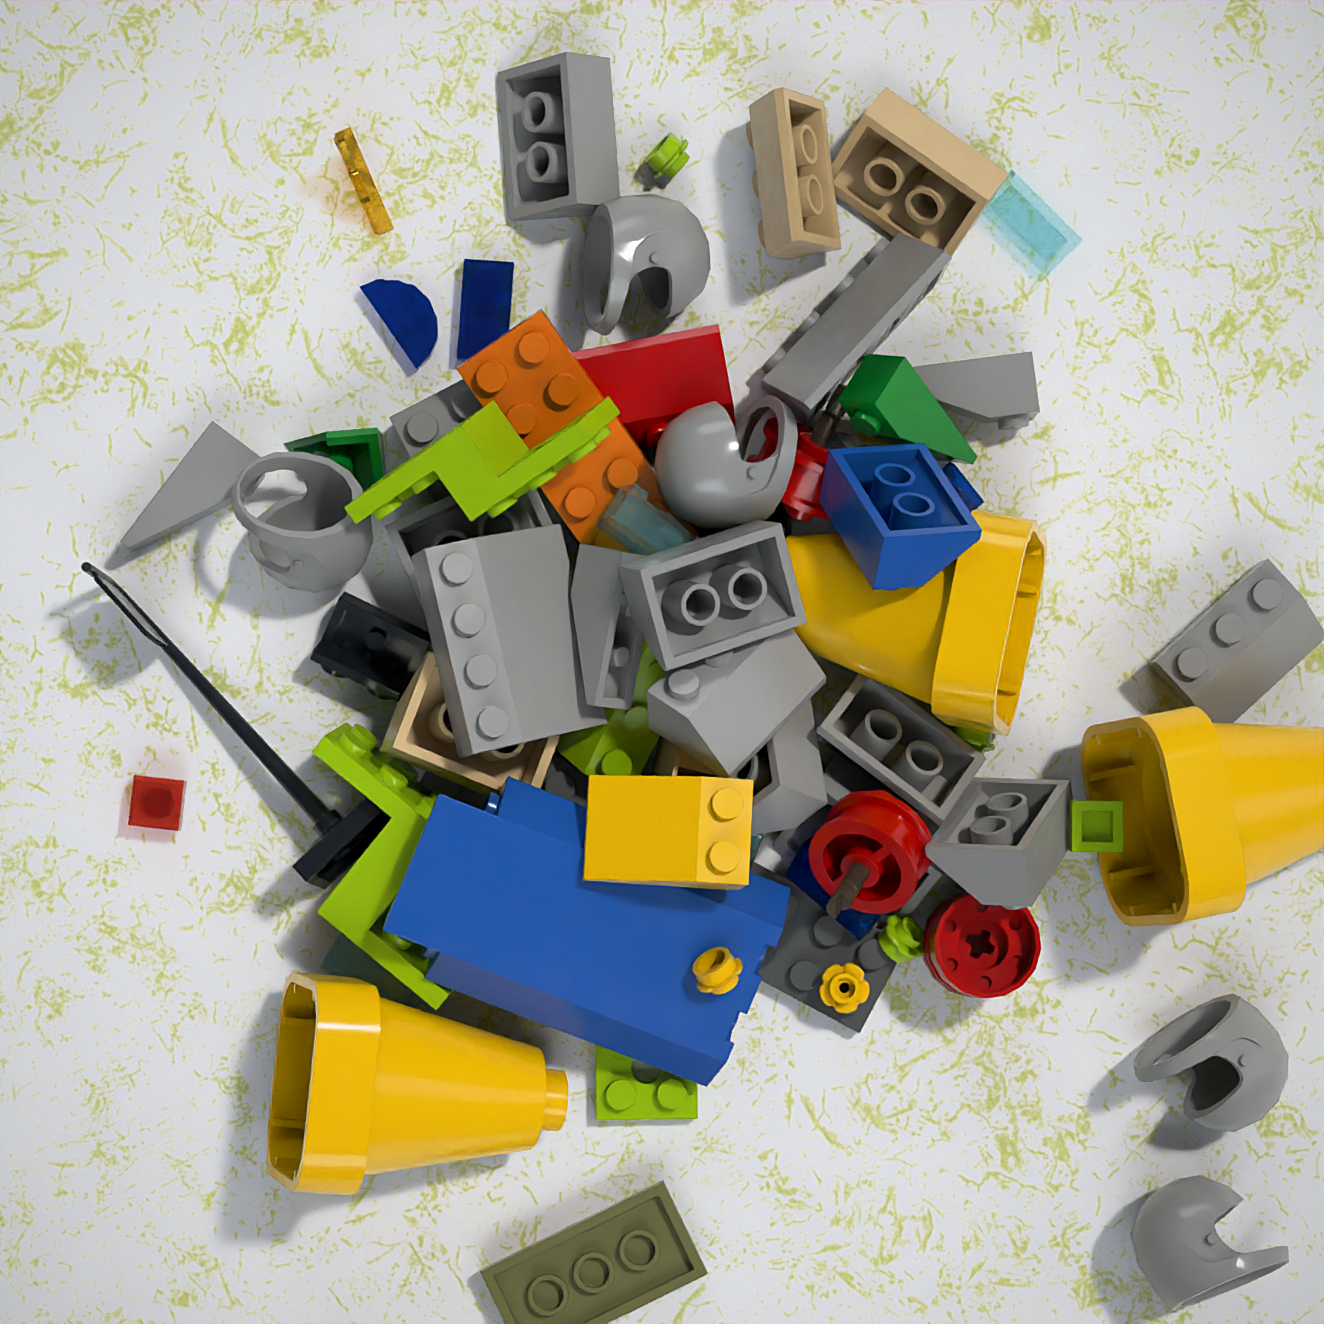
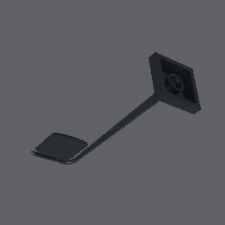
(340, 837)

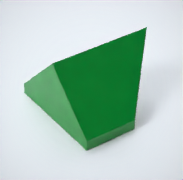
(354, 449)

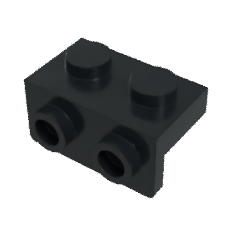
(371, 647)

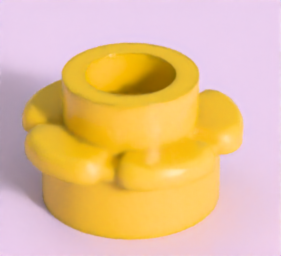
(717, 971)
(834, 977)

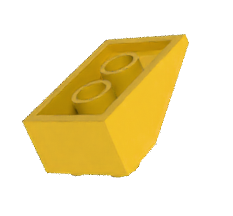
(668, 831)

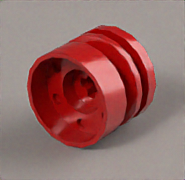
(1010, 952)

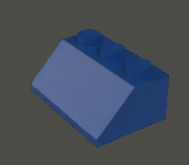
(896, 513)

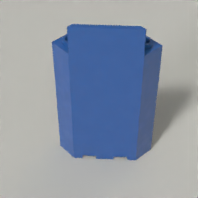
(607, 962)

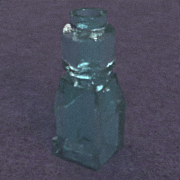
(640, 524)

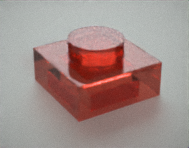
(157, 802)

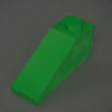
(896, 407)

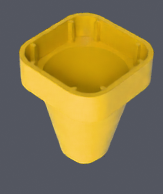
(946, 642)
(1202, 809)
(394, 1088)

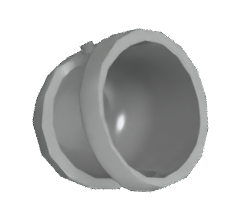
(644, 238)
(704, 470)
(308, 536)
(1233, 1061)
(1181, 1248)

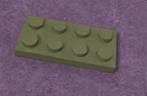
(598, 1265)

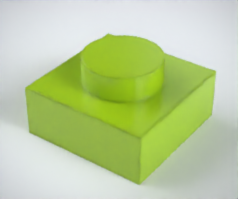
(1095, 825)

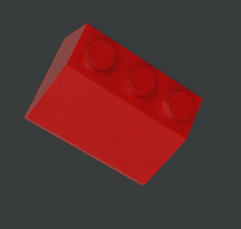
(660, 378)

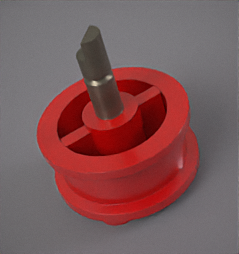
(807, 475)
(869, 853)

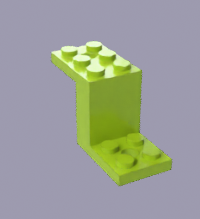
(368, 889)

